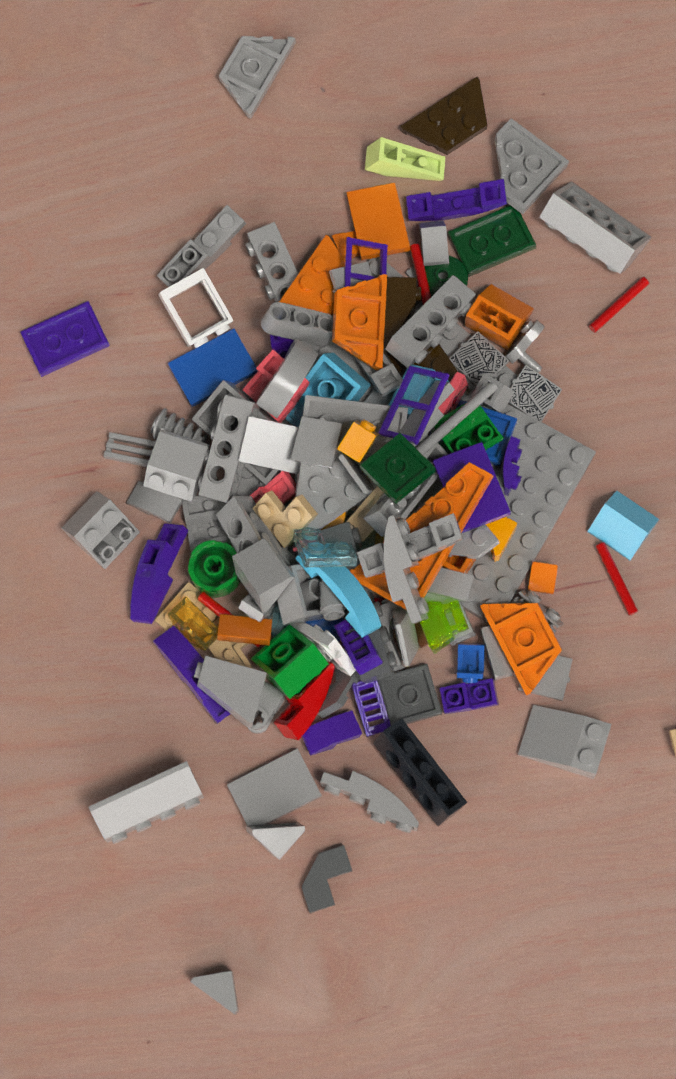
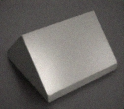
(262, 573)

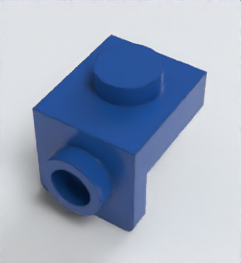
(470, 662)

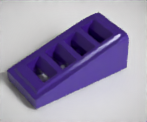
(363, 660)
(376, 729)

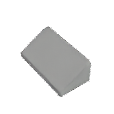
(405, 635)
(497, 659)

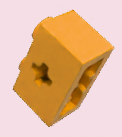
(358, 440)

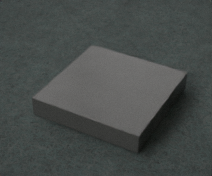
(410, 695)

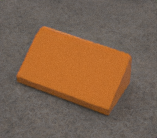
(244, 630)

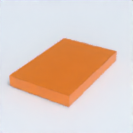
(378, 219)

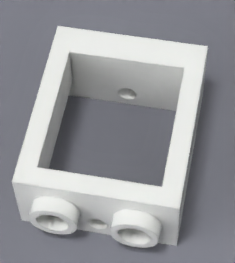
(185, 284)

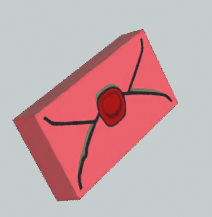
(460, 385)

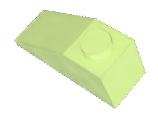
(403, 161)

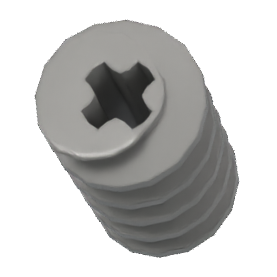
(169, 424)

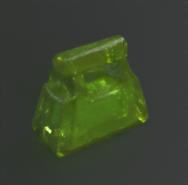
(437, 628)

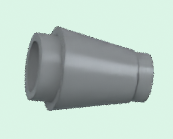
(330, 605)

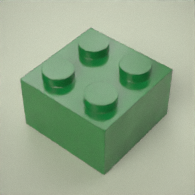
(290, 661)

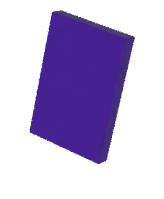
(65, 338)
(493, 503)

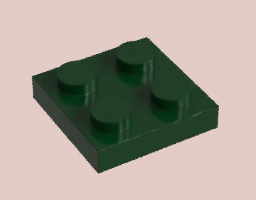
(397, 468)

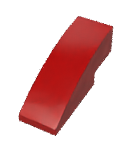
(305, 705)

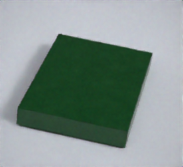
(491, 240)

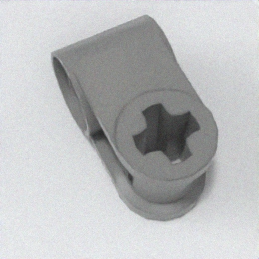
(268, 706)

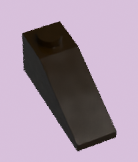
(400, 305)

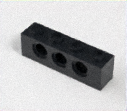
(420, 772)

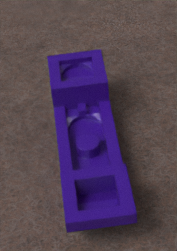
(458, 203)

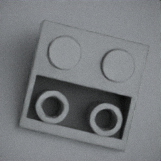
(100, 529)

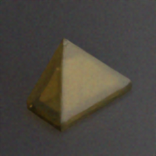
(193, 624)

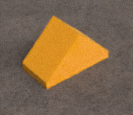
(503, 530)

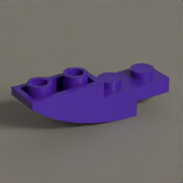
(152, 576)
(184, 661)

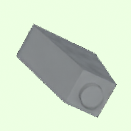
(232, 687)

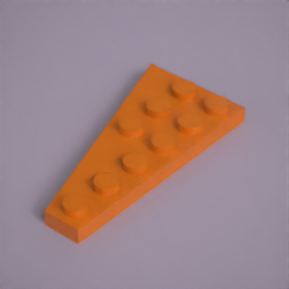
(457, 497)

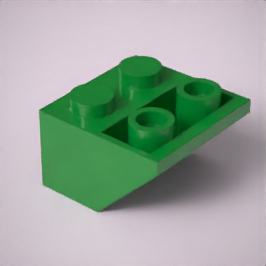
(471, 431)

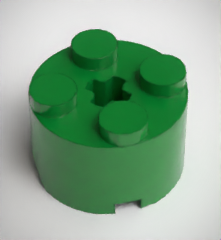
(204, 579)

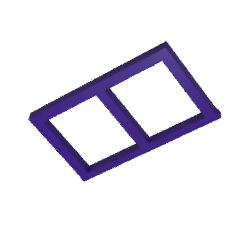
(383, 259)
(399, 401)

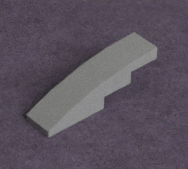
(415, 418)

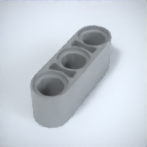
(298, 323)

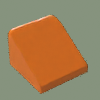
(340, 242)
(542, 577)

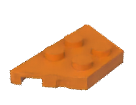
(313, 284)
(361, 320)
(524, 640)

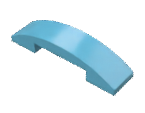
(350, 592)

